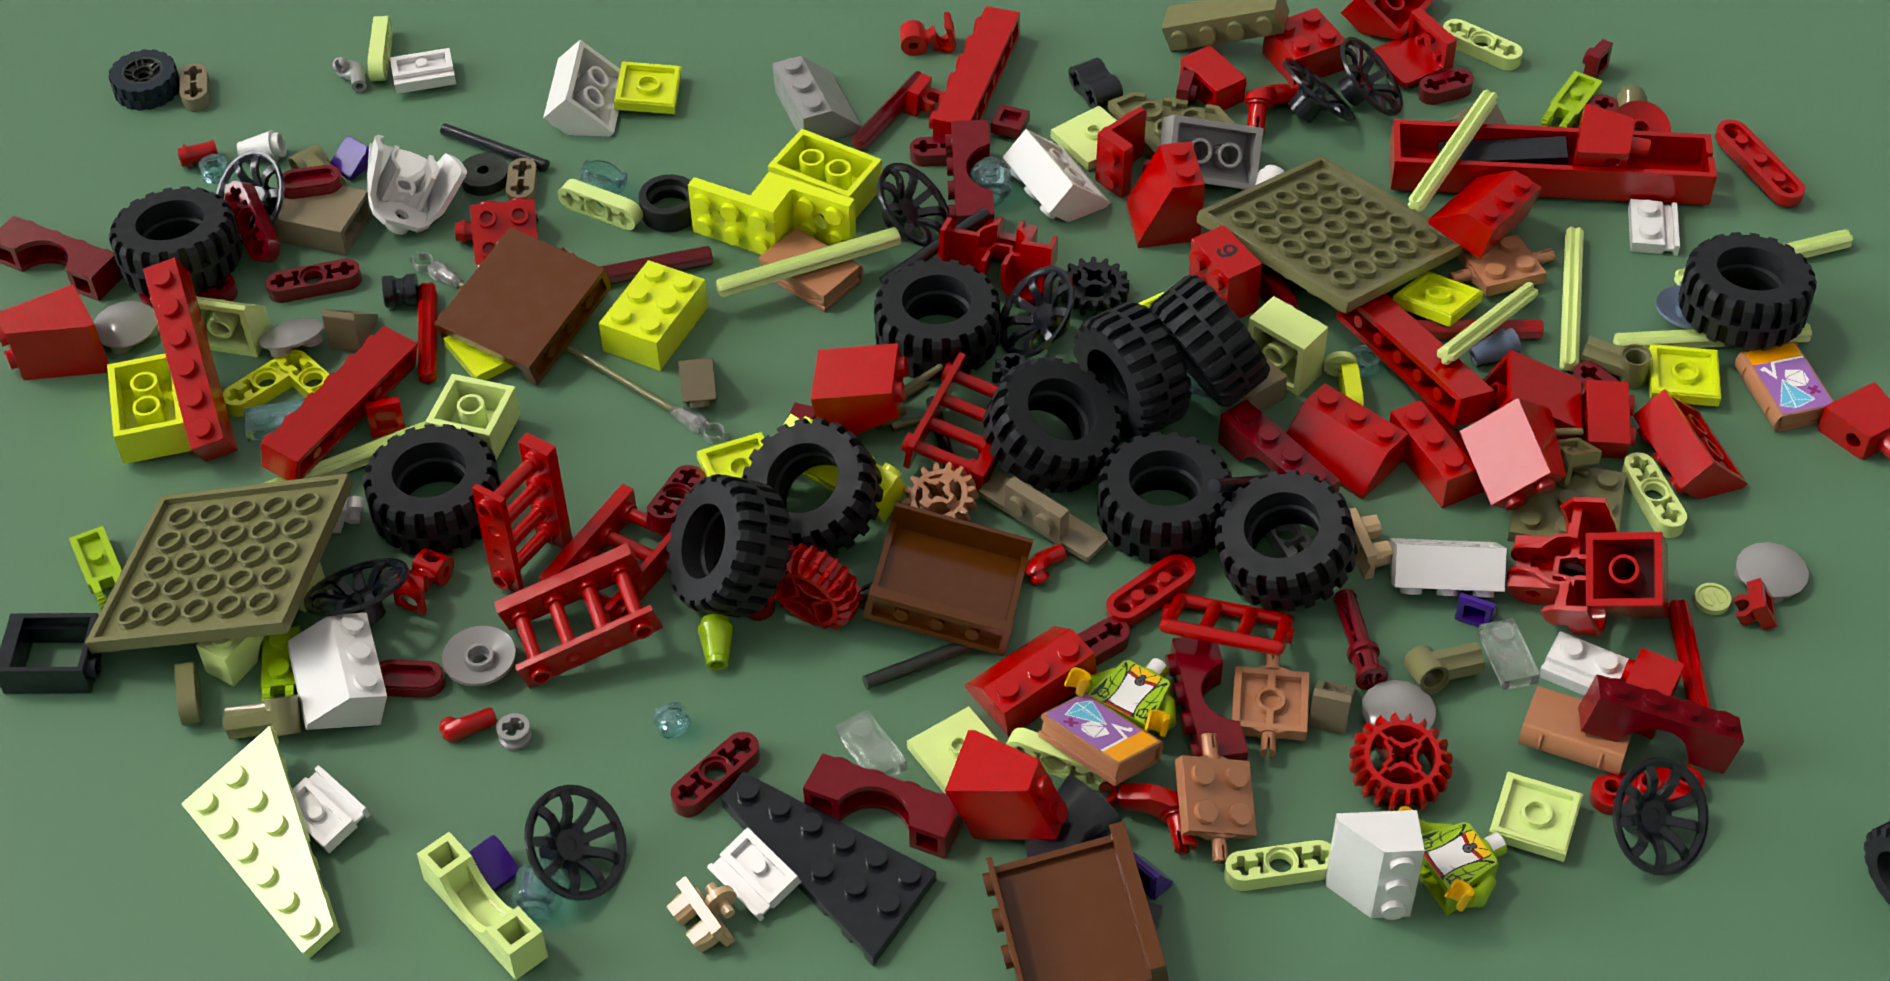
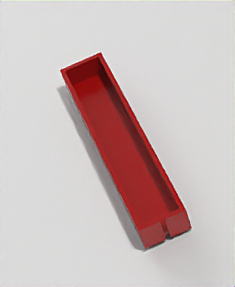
(1676, 168)

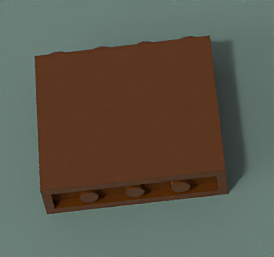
(525, 303)
(948, 579)
(1077, 914)

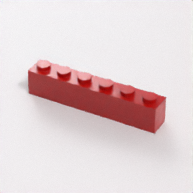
(977, 69)
(1412, 355)
(190, 360)
(338, 404)

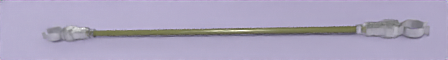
(694, 422)

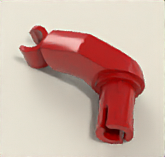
(1264, 98)
(1153, 800)

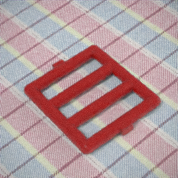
(1241, 638)

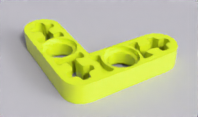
(285, 375)

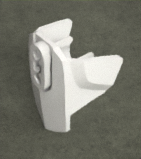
(410, 186)

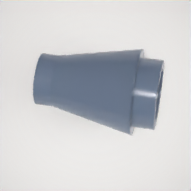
(1495, 347)

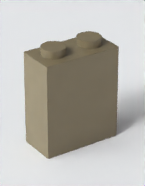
(324, 221)

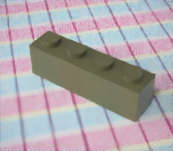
(1222, 22)

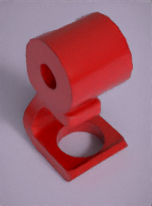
(916, 32)
(427, 569)

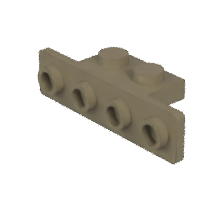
(1043, 515)

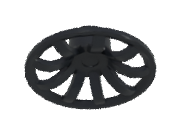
(1360, 86)
(1309, 103)
(270, 197)
(904, 210)
(1045, 317)
(363, 598)
(1651, 816)
(569, 844)

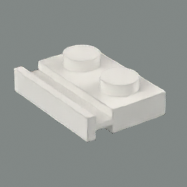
(422, 70)
(1653, 227)
(1577, 662)
(328, 809)
(754, 874)

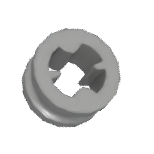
(506, 726)

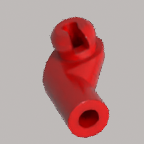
(1041, 560)
(458, 729)

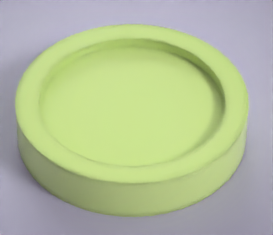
(1332, 361)
(1712, 598)

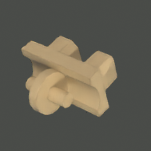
(1370, 554)
(693, 902)

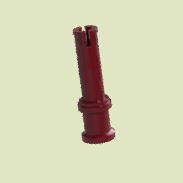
(1362, 651)

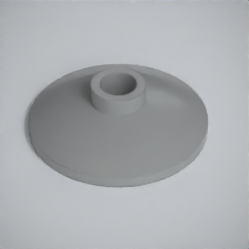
(475, 645)

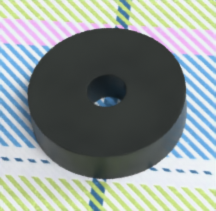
(485, 174)

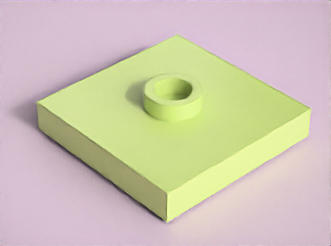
(1080, 135)
(941, 744)
(1536, 816)

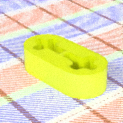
(1350, 382)

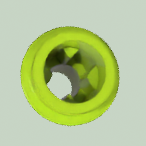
(716, 638)

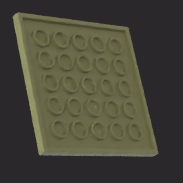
(1332, 233)
(221, 564)

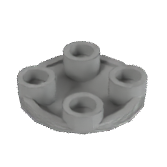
(126, 325)
(291, 335)
(1776, 565)
(1400, 698)

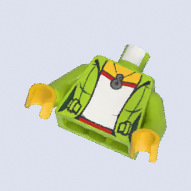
(1132, 692)
(1459, 864)

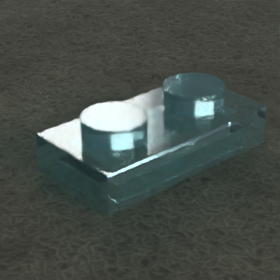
(267, 418)

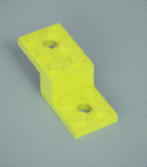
(770, 213)

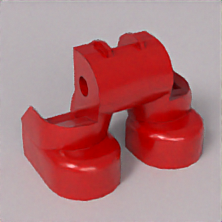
(1017, 252)
(1539, 566)

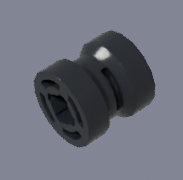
(400, 290)

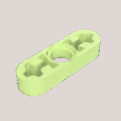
(380, 48)
(1499, 53)
(617, 209)
(1654, 508)
(1052, 759)
(1270, 878)

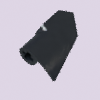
(1086, 818)

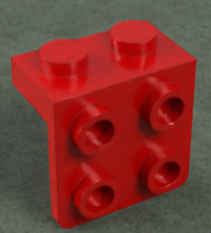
(1421, 52)
(1117, 149)
(493, 219)

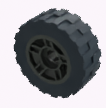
(144, 79)

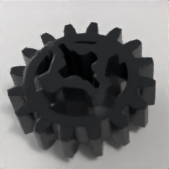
(1094, 286)

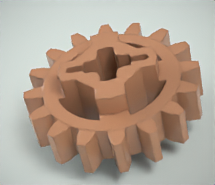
(942, 491)

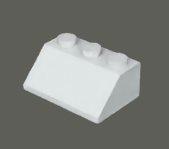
(583, 93)
(1053, 178)
(1447, 566)
(338, 673)
(1376, 861)

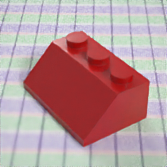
(1382, 17)
(1486, 210)
(1348, 439)
(1687, 448)
(1437, 454)
(1031, 678)

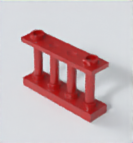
(914, 443)
(548, 513)
(603, 532)
(565, 588)

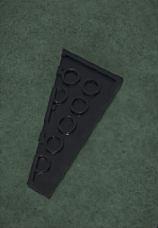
(841, 870)

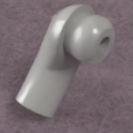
(351, 71)

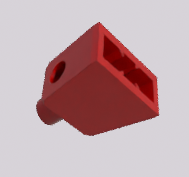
(1607, 139)
(1859, 422)

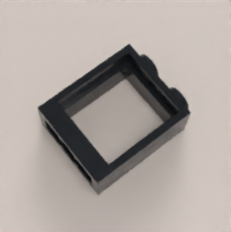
(31, 628)

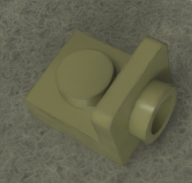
(1575, 455)

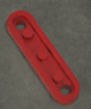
(1760, 163)

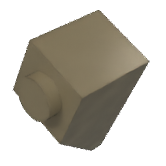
(697, 381)

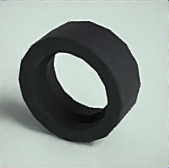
(665, 187)

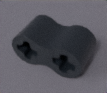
(1095, 82)

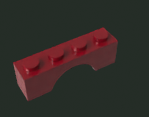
(968, 144)
(88, 267)
(1249, 433)
(1196, 671)
(1618, 708)
(843, 788)

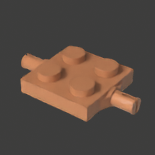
(1503, 267)
(1271, 703)
(1215, 798)

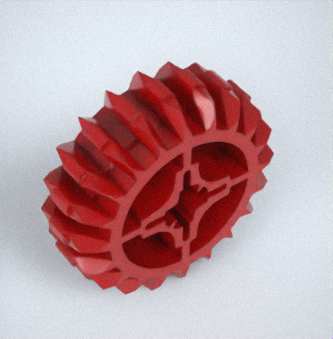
(818, 588)
(1398, 743)

